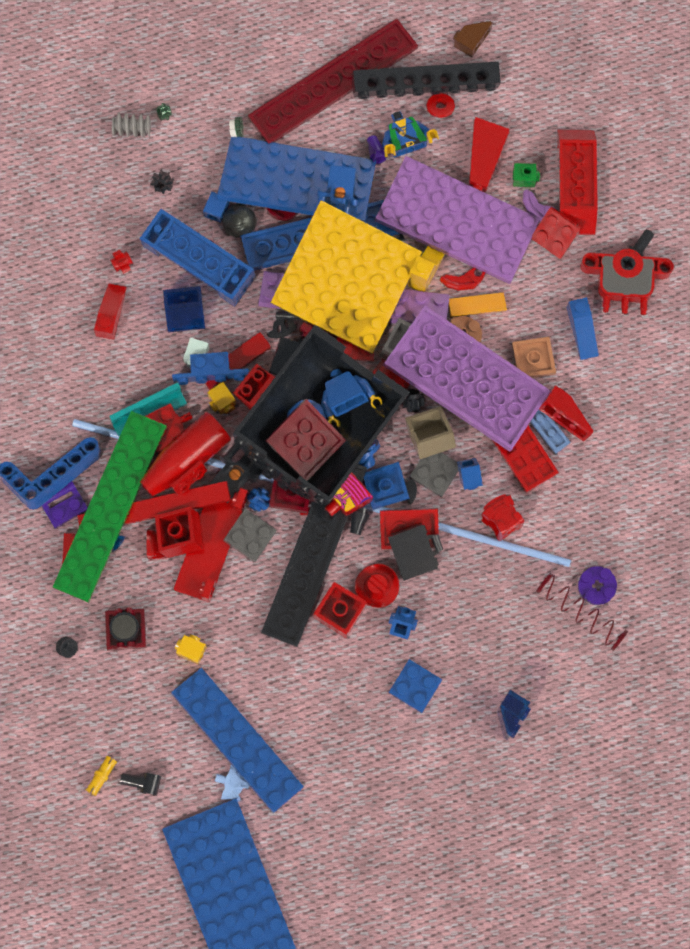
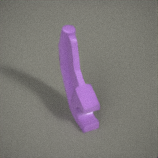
(532, 205)

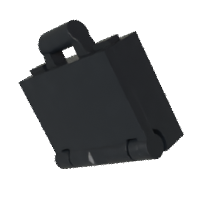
(414, 551)

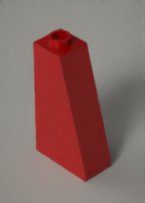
(486, 149)

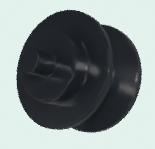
(66, 647)

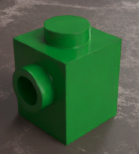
(525, 175)

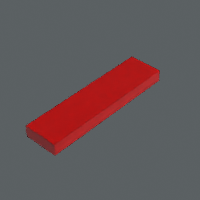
(245, 355)

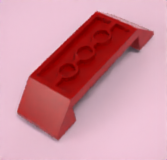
(578, 178)

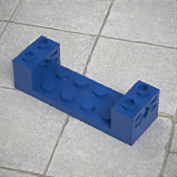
(198, 256)

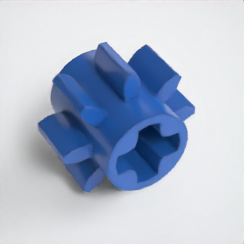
(258, 499)

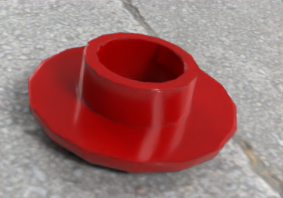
(443, 99)

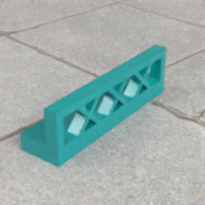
(148, 405)

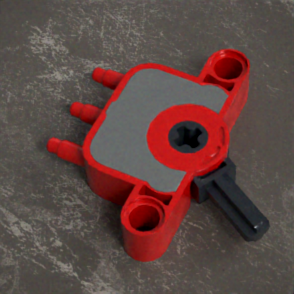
(628, 283)

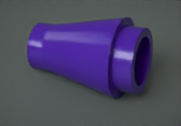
(376, 150)

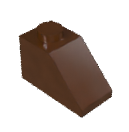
(471, 37)

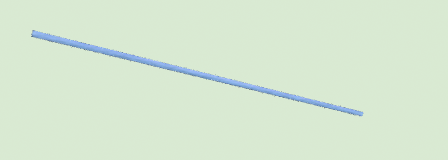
(442, 527)

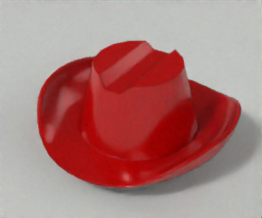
(377, 585)

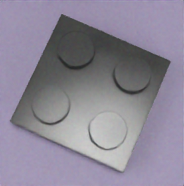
(435, 473)
(249, 535)

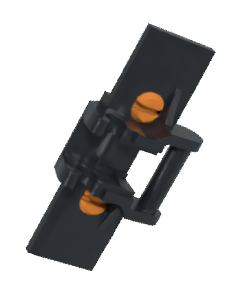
(236, 473)

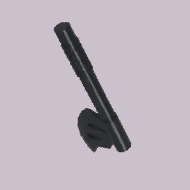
(281, 316)

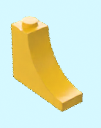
(425, 269)

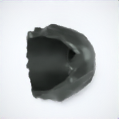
(238, 220)

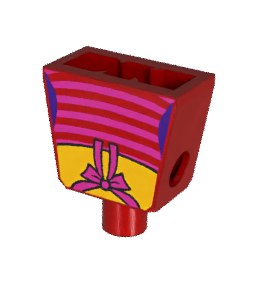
(349, 497)

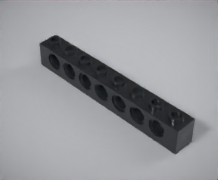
(488, 70)

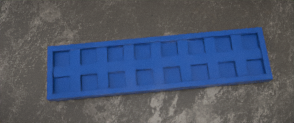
(237, 740)

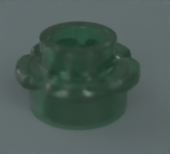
(164, 112)

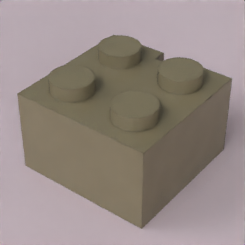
(430, 432)

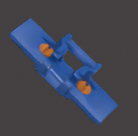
(341, 189)

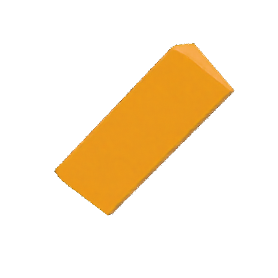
(477, 304)

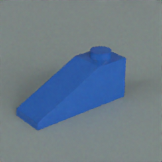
(583, 328)

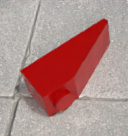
(110, 311)
(565, 412)

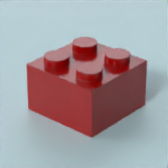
(179, 532)
(340, 609)

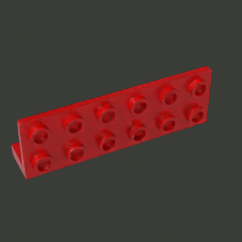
(203, 567)

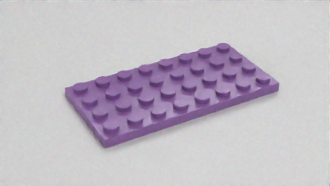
(457, 219)
(467, 378)

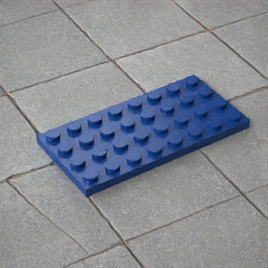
(287, 176)
(227, 881)

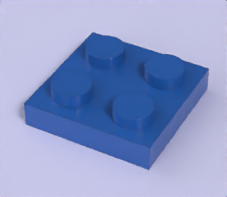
(386, 485)
(415, 686)

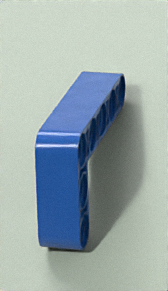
(51, 475)

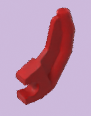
(465, 282)

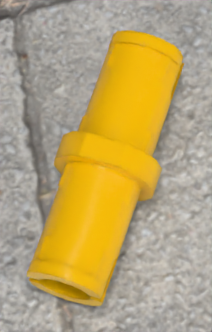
(101, 776)

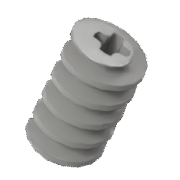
(131, 125)

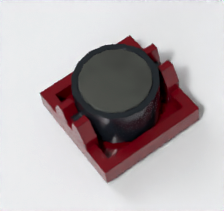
(125, 629)

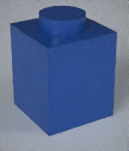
(215, 208)
(470, 474)

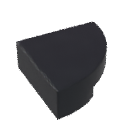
(412, 491)

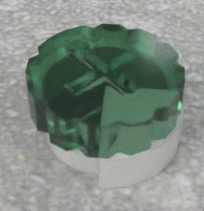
(236, 127)

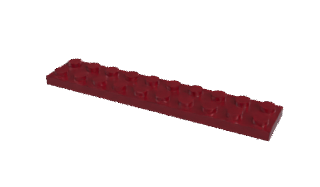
(331, 82)

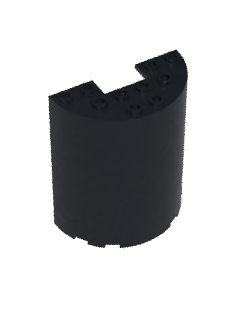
(305, 378)

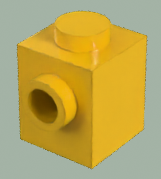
(221, 399)
(190, 648)

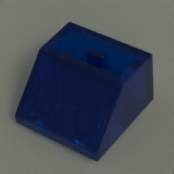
(184, 309)
(511, 712)

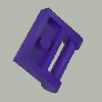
(67, 509)

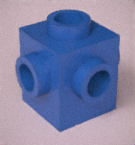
(402, 622)

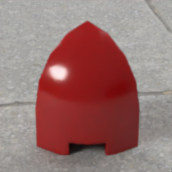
(152, 545)

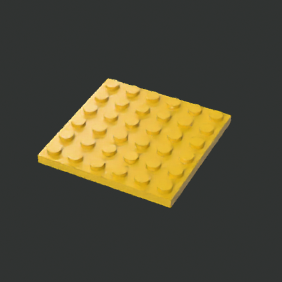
(346, 277)

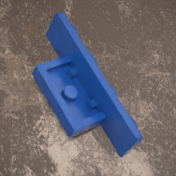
(210, 367)

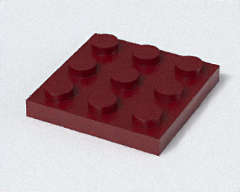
(305, 440)

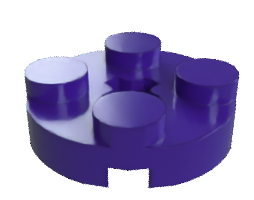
(603, 576)

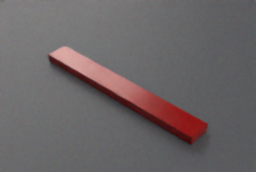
(195, 498)

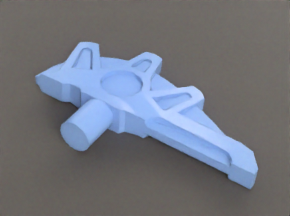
(233, 784)

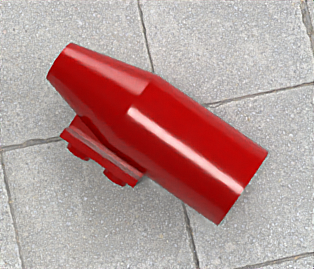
(185, 456)

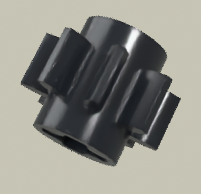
(162, 181)
(413, 401)

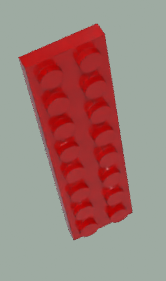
(528, 461)

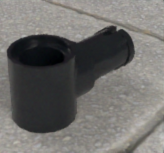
(146, 783)

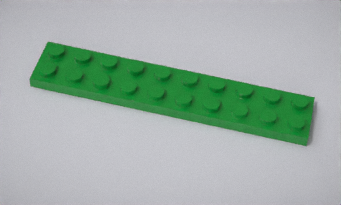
(109, 507)

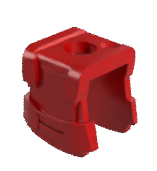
(502, 516)

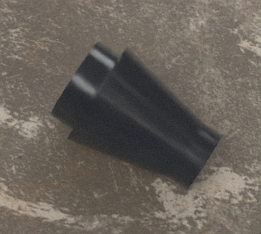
(358, 520)

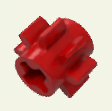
(121, 261)

